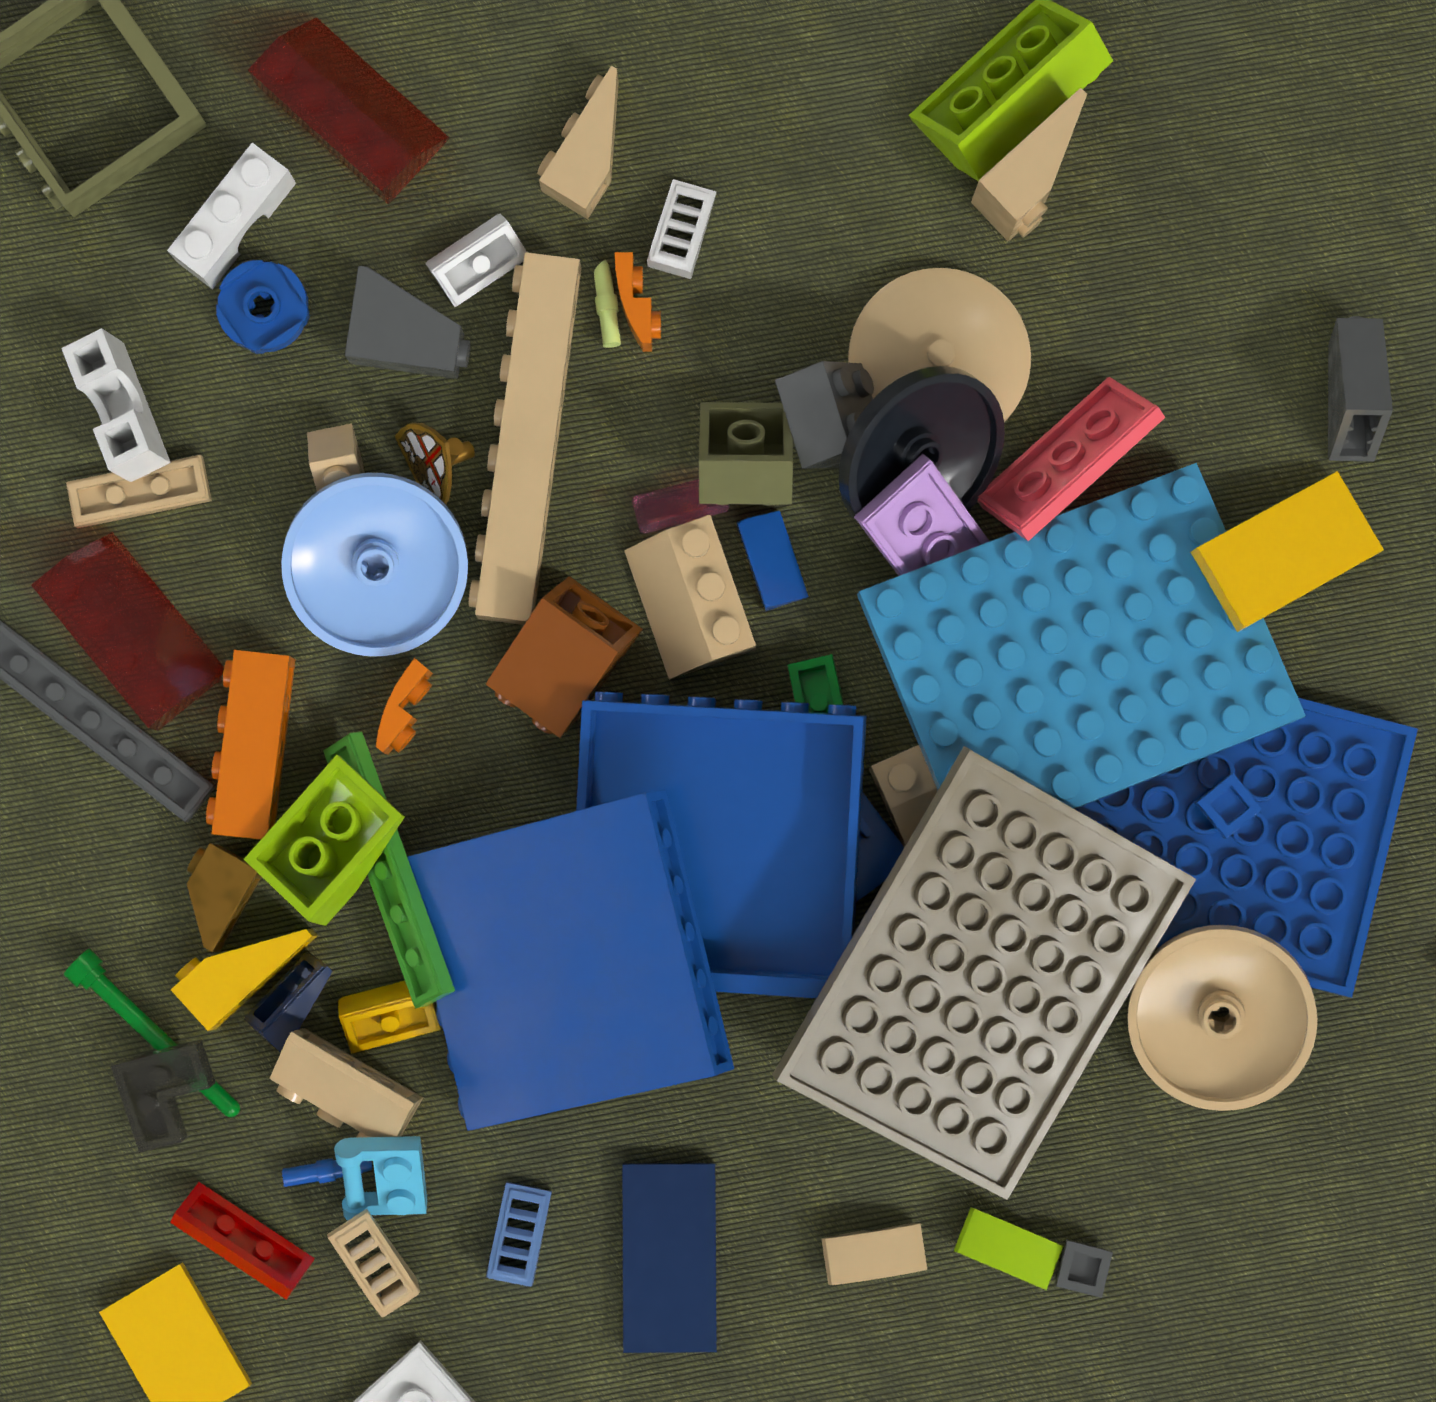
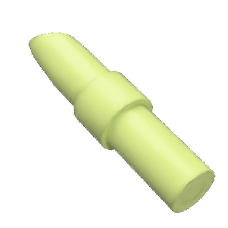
(606, 305)

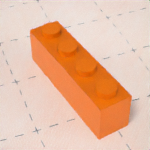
(252, 744)

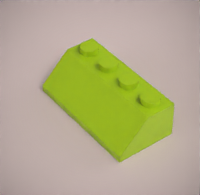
(1012, 86)

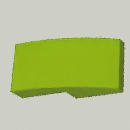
(1008, 1248)

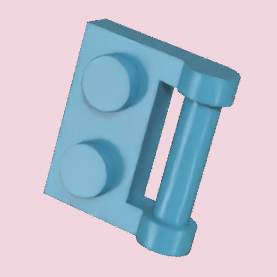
(397, 1175)

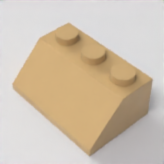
(690, 597)
(342, 1087)

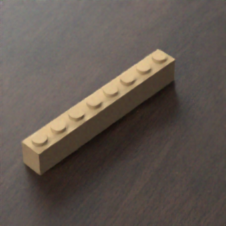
(527, 439)

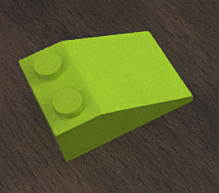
(326, 842)

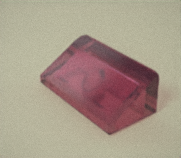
(672, 507)

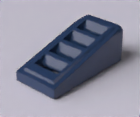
(289, 1001)

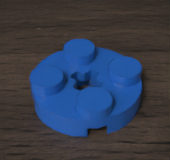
(258, 332)

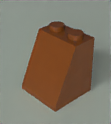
(562, 656)

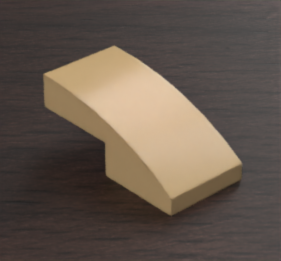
(874, 1254)

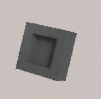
(1083, 1268)

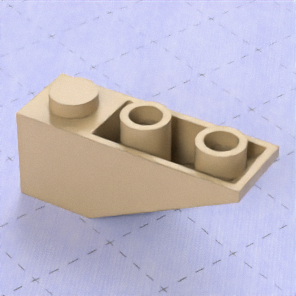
(584, 162)

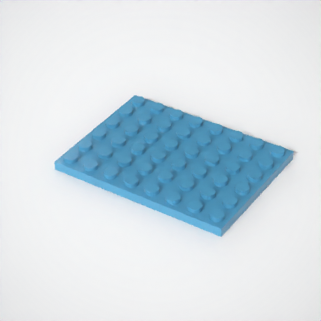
(1081, 649)

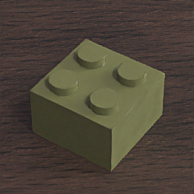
(745, 454)

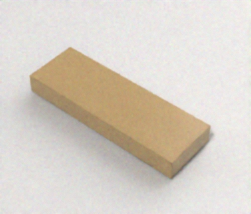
(113, 498)

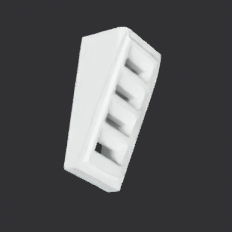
(673, 263)

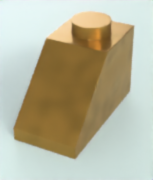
(219, 892)

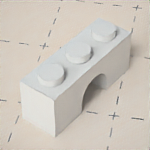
(213, 235)
(128, 429)

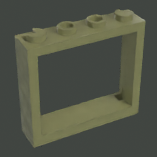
(40, 25)

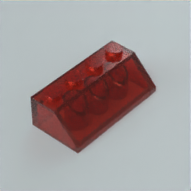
(348, 107)
(130, 630)

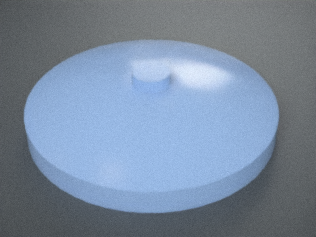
(374, 564)

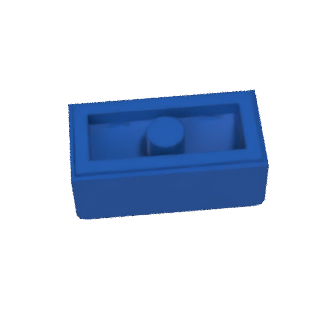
(772, 560)

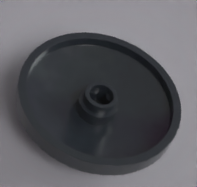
(931, 414)

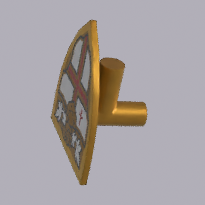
(432, 457)

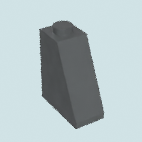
(401, 332)
(1357, 389)

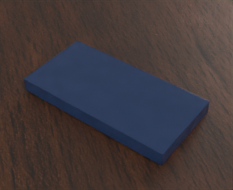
(669, 1257)

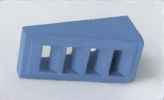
(513, 1274)

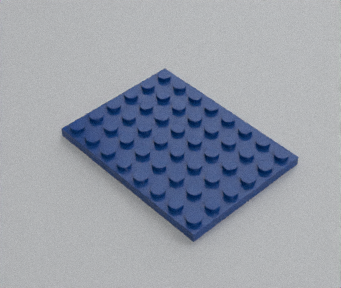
(1303, 863)

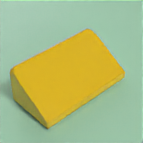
(384, 1017)

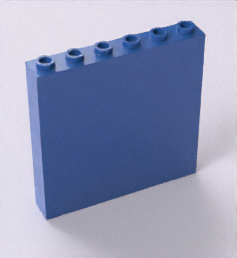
(760, 818)
(571, 962)

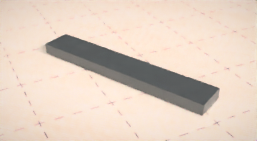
(101, 726)

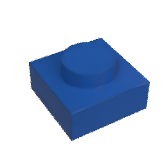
(1228, 805)

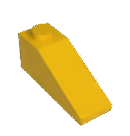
(229, 979)

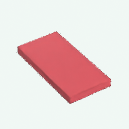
(1069, 457)

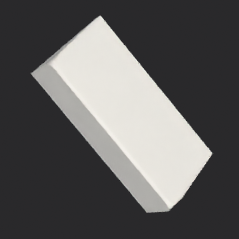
(477, 259)

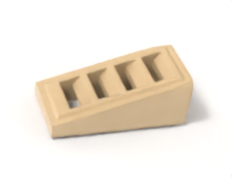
(389, 1288)

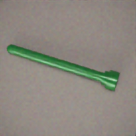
(89, 973)

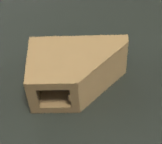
(333, 454)

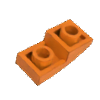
(638, 311)
(397, 723)

